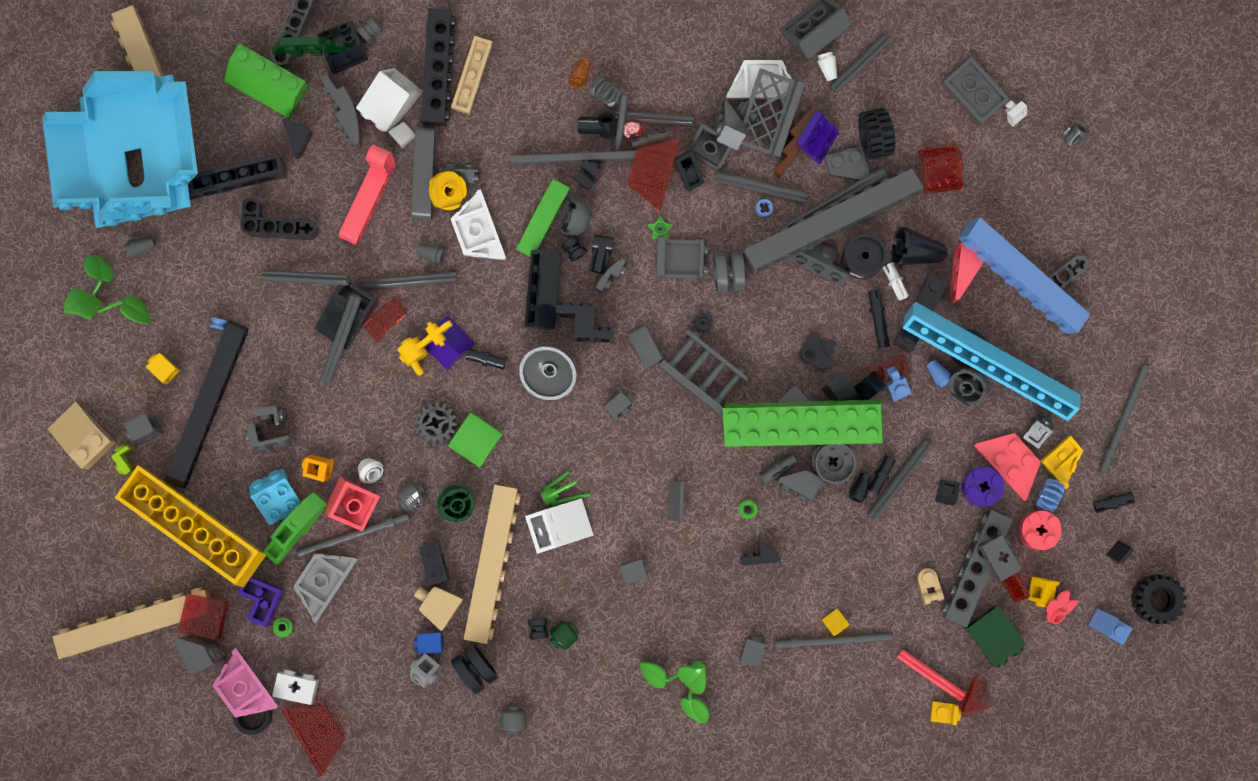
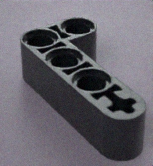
(279, 223)

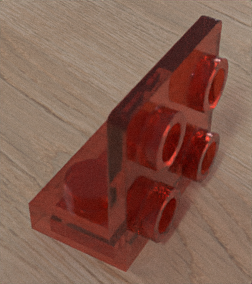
(941, 169)
(203, 617)

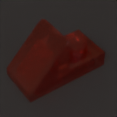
(970, 703)

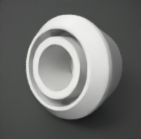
(370, 470)

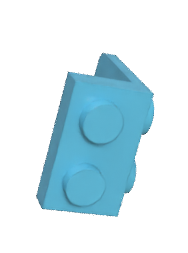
(274, 496)

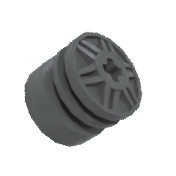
(842, 468)

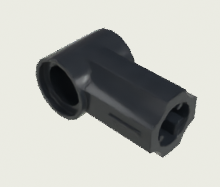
(601, 125)
(601, 249)

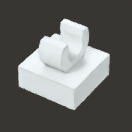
(1015, 112)

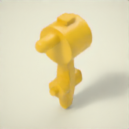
(413, 349)

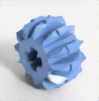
(1050, 495)

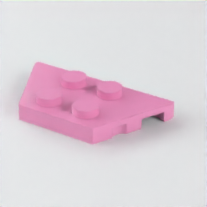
(241, 688)

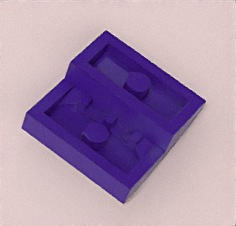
(817, 137)

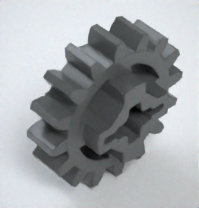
(440, 435)

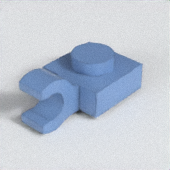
(898, 386)

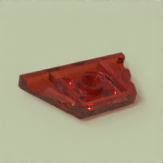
(652, 170)
(316, 733)

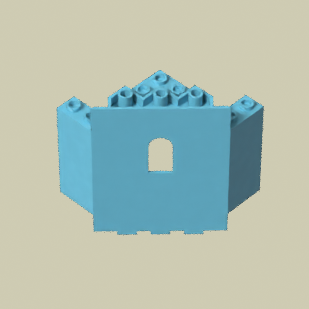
(118, 116)

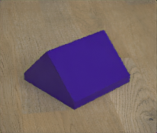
(455, 345)

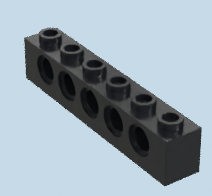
(436, 19)
(237, 176)

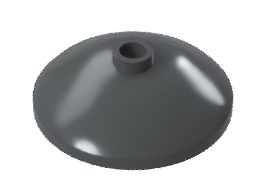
(541, 380)

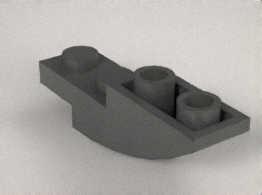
(347, 117)

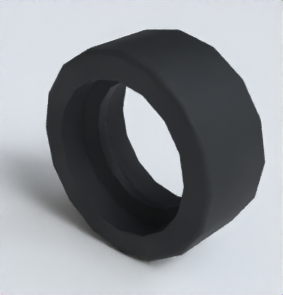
(253, 730)

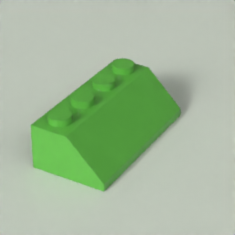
(265, 81)

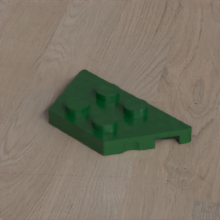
(306, 45)

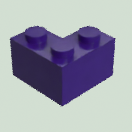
(266, 598)

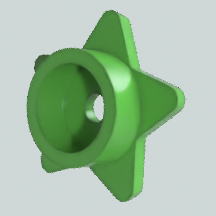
(660, 223)

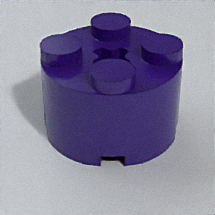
(992, 481)

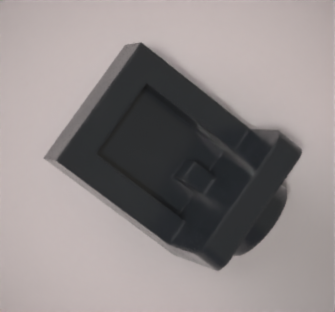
(588, 174)

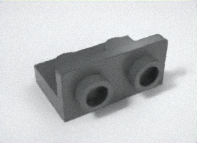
(272, 412)

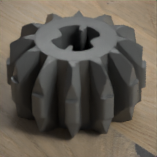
(605, 91)

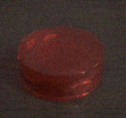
(632, 129)

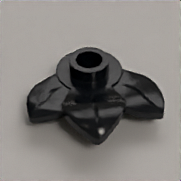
(820, 351)

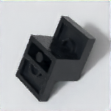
(584, 322)

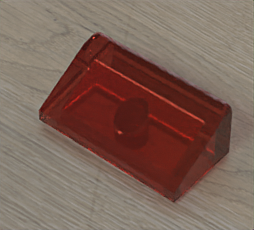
(1015, 588)

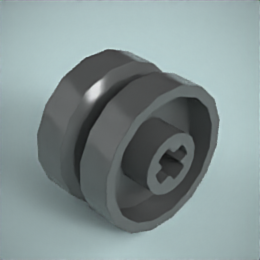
(732, 271)

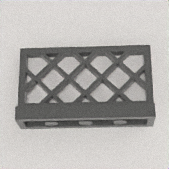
(785, 117)

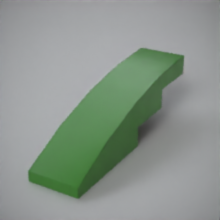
(543, 217)

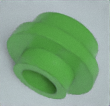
(752, 504)
(289, 627)

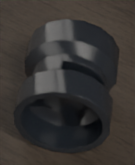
(574, 248)
(538, 628)

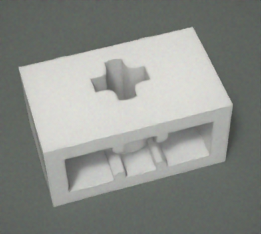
(284, 689)

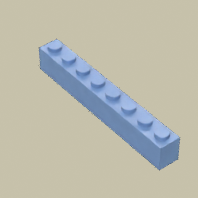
(1023, 276)

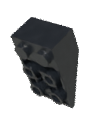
(333, 313)

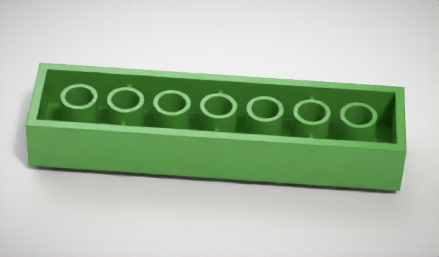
(803, 423)

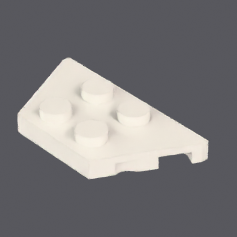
(746, 77)
(476, 230)

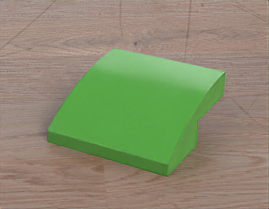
(475, 439)

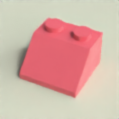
(351, 504)

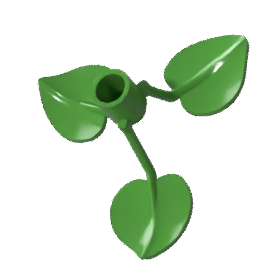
(81, 304)
(693, 677)

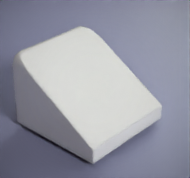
(402, 134)

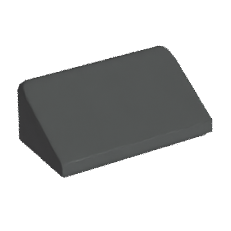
(645, 347)
(676, 501)

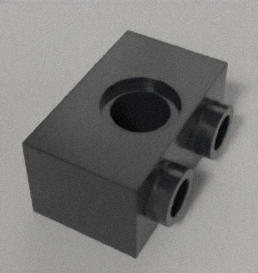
(434, 563)

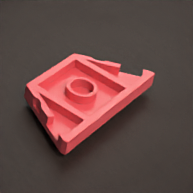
(1012, 461)

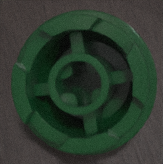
(456, 503)

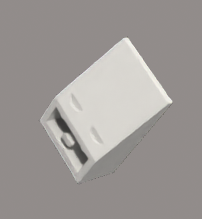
(559, 525)

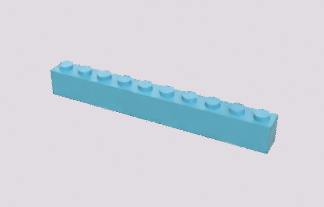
(991, 361)

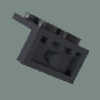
(354, 52)

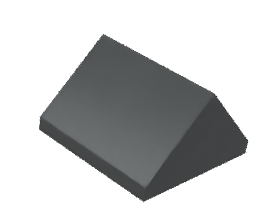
(708, 149)

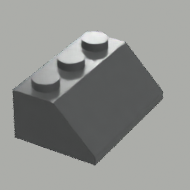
(816, 27)
(199, 653)

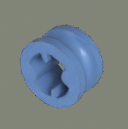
(758, 208)
(218, 323)

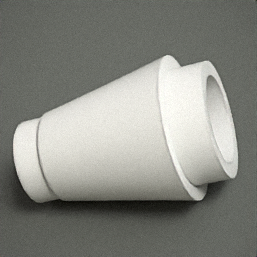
(828, 65)

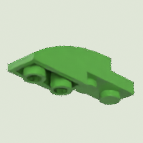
(293, 527)

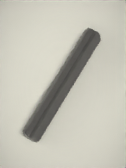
(859, 64)

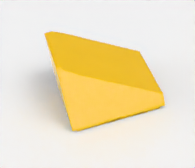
(835, 622)

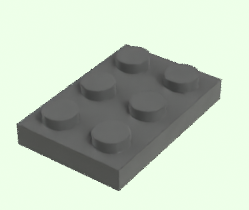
(975, 91)

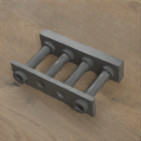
(700, 391)

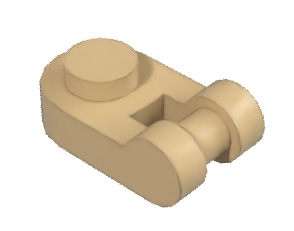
(926, 579)

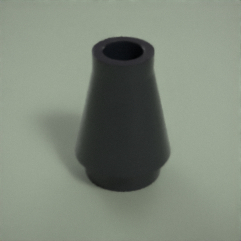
(860, 488)

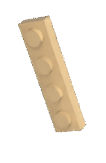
(472, 75)

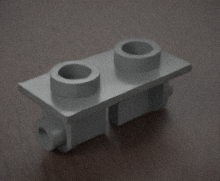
(466, 171)

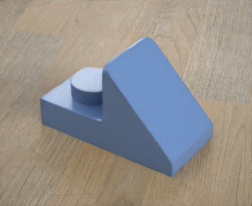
(1110, 626)

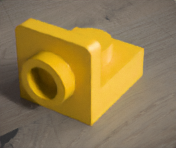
(945, 713)

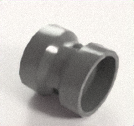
(370, 29)

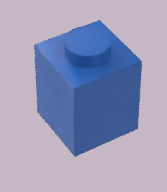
(429, 642)

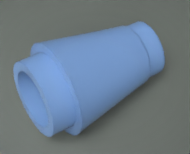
(939, 373)

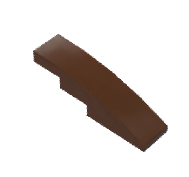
(792, 148)

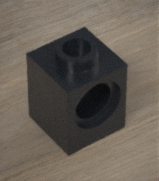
(869, 386)

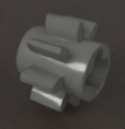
(1075, 135)

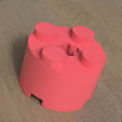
(1050, 530)

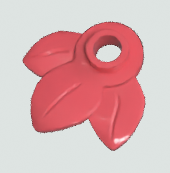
(1060, 607)

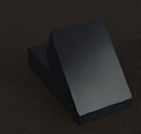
(689, 170)
(765, 556)

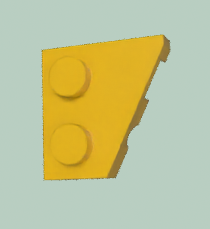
(1063, 460)

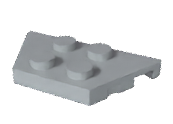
(322, 581)

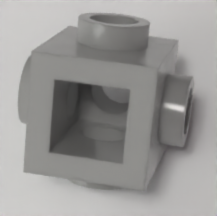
(424, 671)

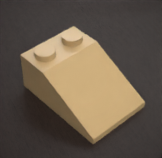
(81, 436)

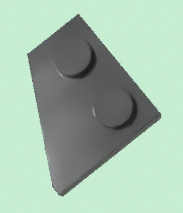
(848, 164)

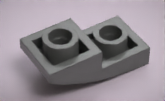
(614, 271)

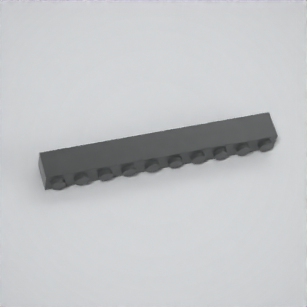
(832, 221)

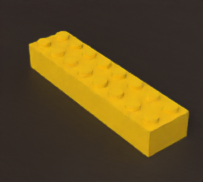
(190, 526)

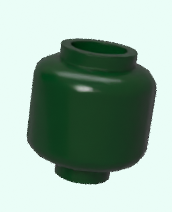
(564, 635)

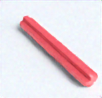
(931, 675)

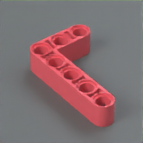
(369, 194)

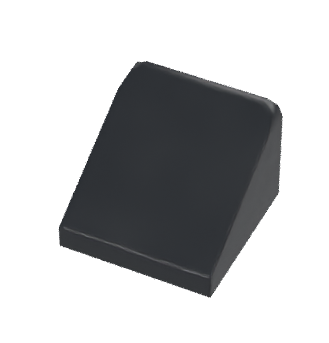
(947, 492)
(1120, 552)

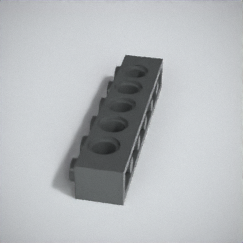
(962, 616)

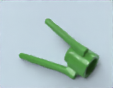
(551, 494)

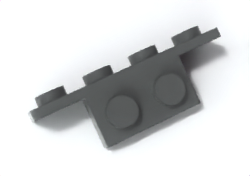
(819, 260)

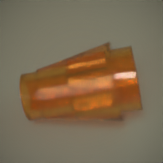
(580, 73)

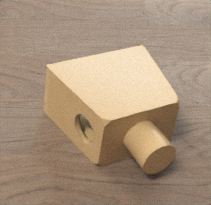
(438, 605)

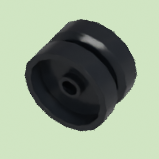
(872, 248)
(471, 670)

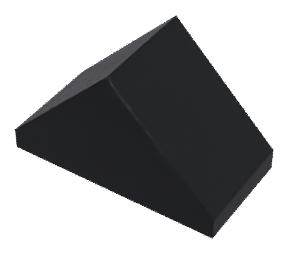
(298, 137)

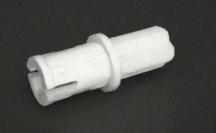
(896, 281)

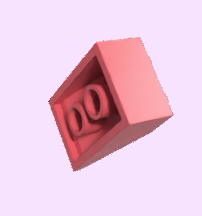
(963, 271)

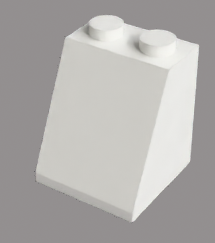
(388, 99)

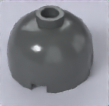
(576, 217)
(968, 386)

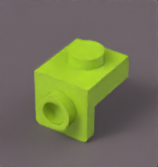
(122, 464)

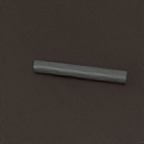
(621, 122)

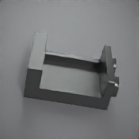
(681, 259)

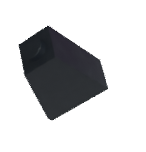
(840, 389)

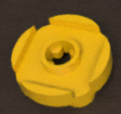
(437, 190)

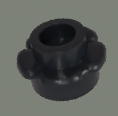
(703, 317)

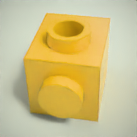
(162, 368)

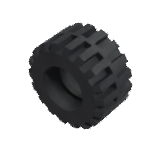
(876, 133)
(1174, 594)

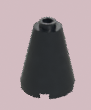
(916, 248)

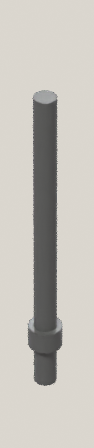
(1109, 454)
(389, 523)
(795, 642)

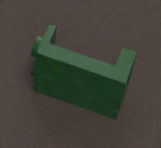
(996, 636)

